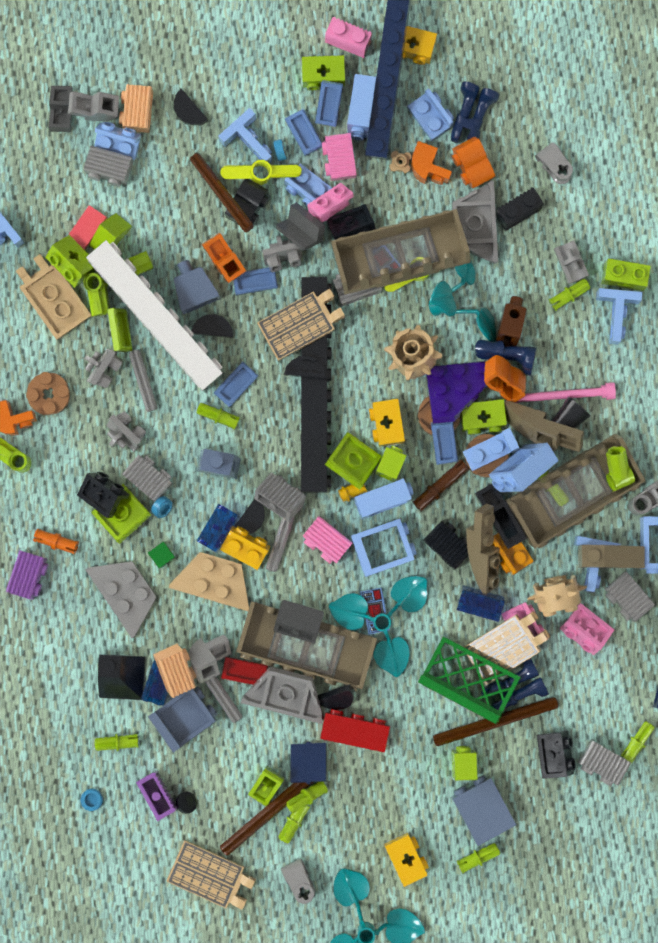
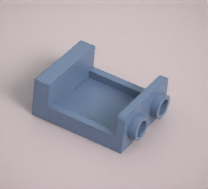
(183, 718)
(483, 810)

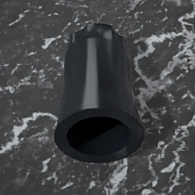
(571, 414)

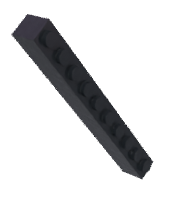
(314, 406)

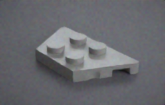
(479, 221)
(124, 592)
(285, 694)

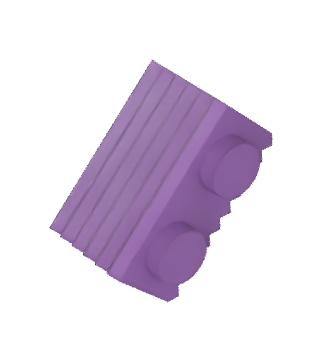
(27, 575)
(156, 795)

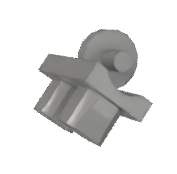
(281, 252)
(571, 262)
(108, 359)
(123, 435)

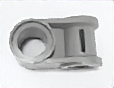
(552, 161)
(648, 497)
(298, 877)

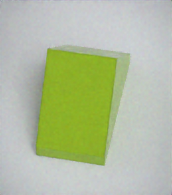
(112, 230)
(266, 786)

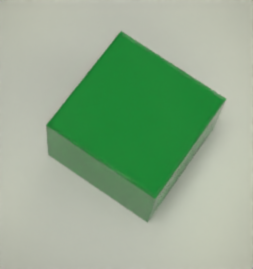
(161, 555)

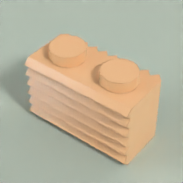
(137, 108)
(175, 670)

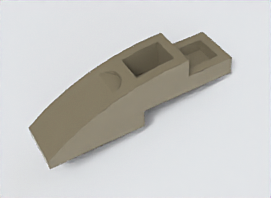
(535, 427)
(482, 555)

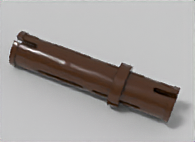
(444, 482)

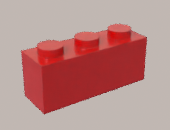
(355, 730)

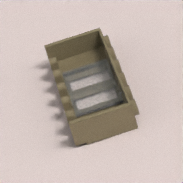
(401, 251)
(569, 494)
(336, 655)

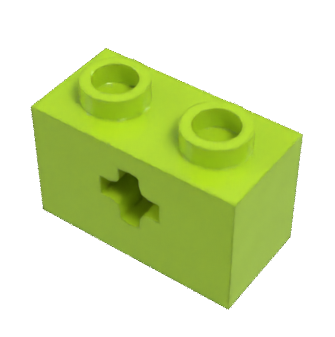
(313, 65)
(70, 260)
(625, 274)
(494, 409)
(391, 463)
(464, 763)

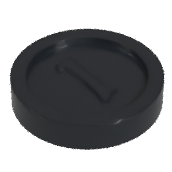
(186, 802)

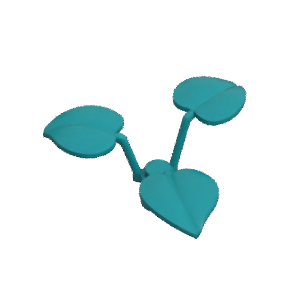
(443, 302)
(351, 610)
(401, 926)

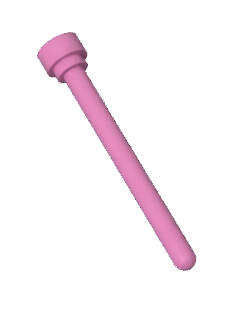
(606, 391)

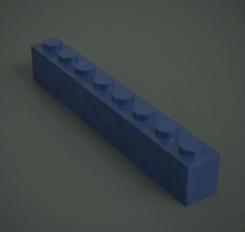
(388, 79)

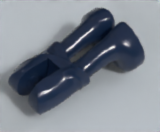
(470, 93)
(524, 355)
(535, 687)

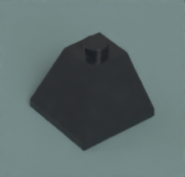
(121, 676)

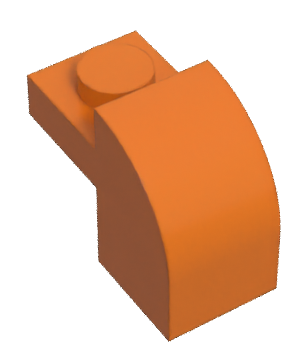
(423, 165)
(223, 258)
(9, 422)

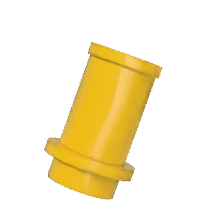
(350, 491)

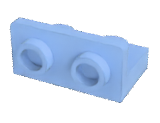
(431, 114)
(116, 139)
(306, 185)

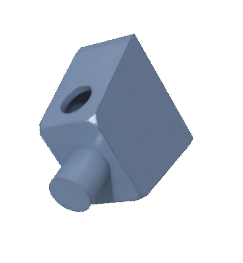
(193, 288)
(218, 463)

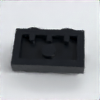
(351, 222)
(102, 493)
(556, 754)

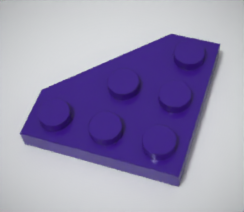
(453, 389)

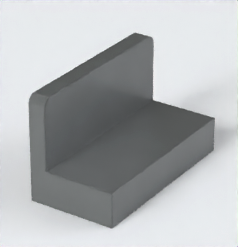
(302, 227)
(298, 621)

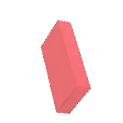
(87, 226)

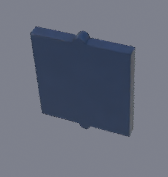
(308, 763)

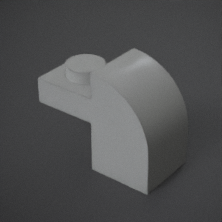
(94, 108)
(205, 657)

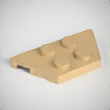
(213, 580)

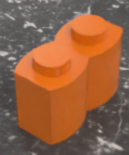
(473, 162)
(505, 378)

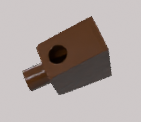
(511, 322)

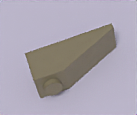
(611, 556)

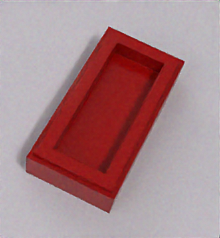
(242, 670)

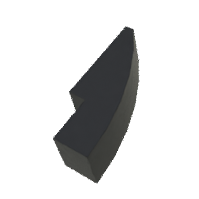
(505, 522)

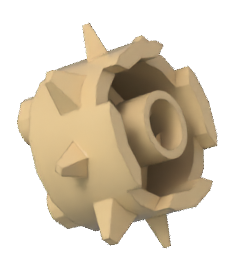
(420, 361)
(557, 595)

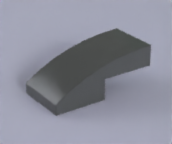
(59, 102)

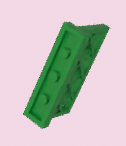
(460, 697)

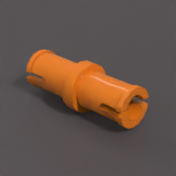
(56, 541)

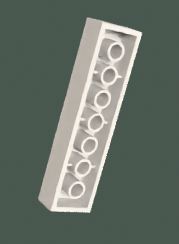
(154, 316)

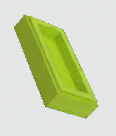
(120, 330)

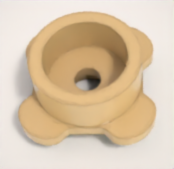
(395, 166)

